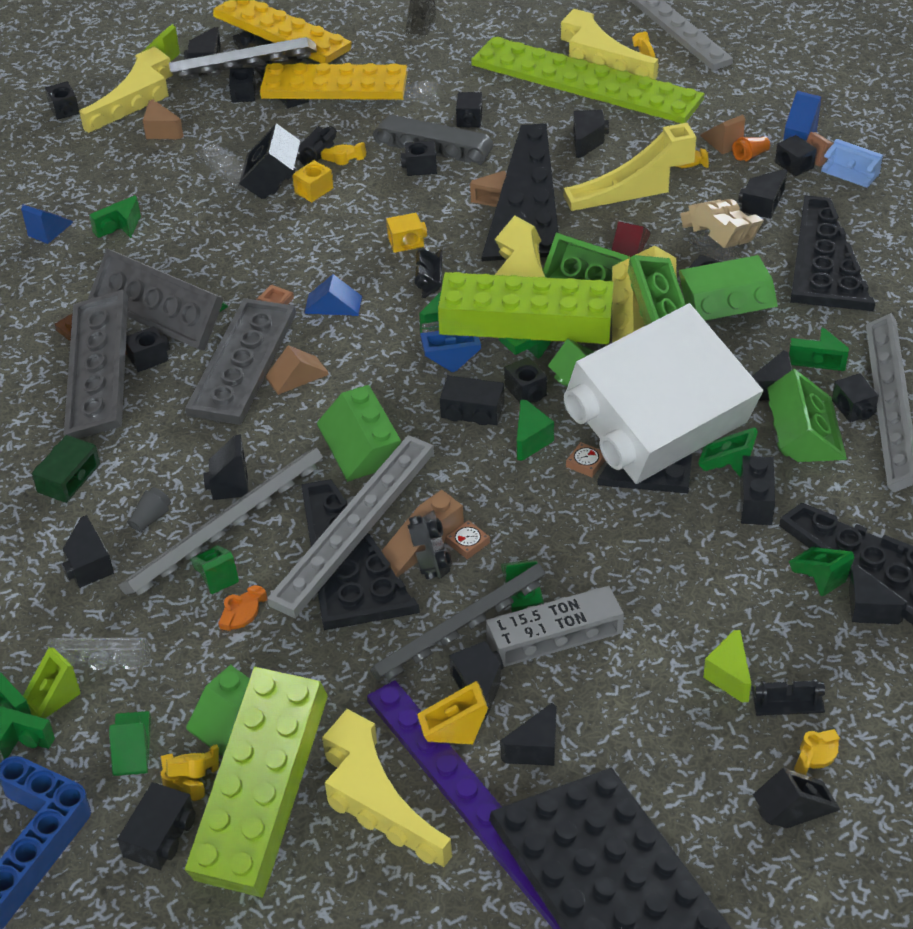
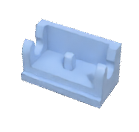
(852, 163)

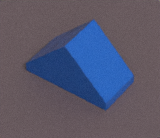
(43, 224)
(333, 298)
(449, 350)

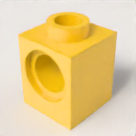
(313, 181)
(406, 232)

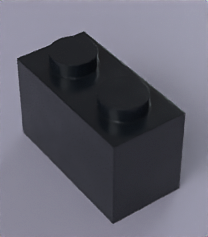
(472, 400)
(757, 490)
(156, 826)

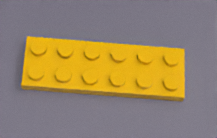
(279, 26)
(334, 81)

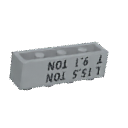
(555, 626)

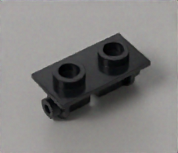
(314, 144)
(429, 271)
(435, 559)
(785, 699)

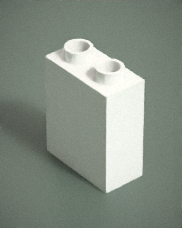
(661, 393)

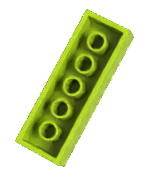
(525, 307)
(257, 782)

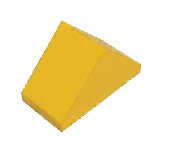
(455, 717)

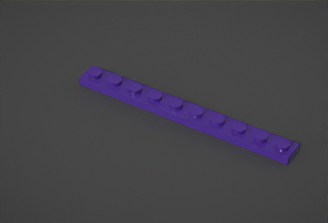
(453, 779)

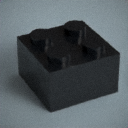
(270, 162)

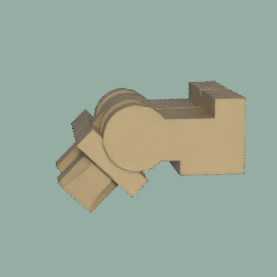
(724, 220)

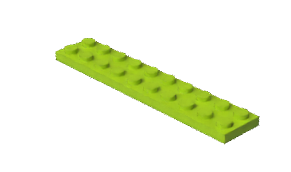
(589, 79)

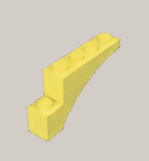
(595, 46)
(140, 86)
(642, 175)
(520, 248)
(625, 307)
(366, 792)

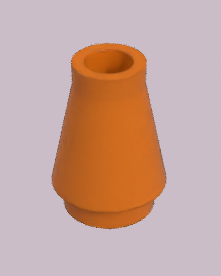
(749, 147)

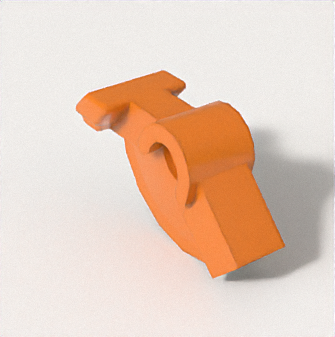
(242, 609)

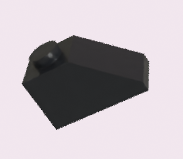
(204, 44)
(588, 130)
(763, 193)
(227, 471)
(86, 555)
(479, 665)
(793, 799)

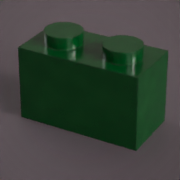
(66, 468)

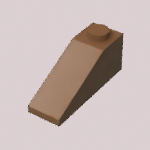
(400, 548)

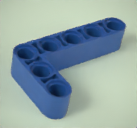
(53, 800)

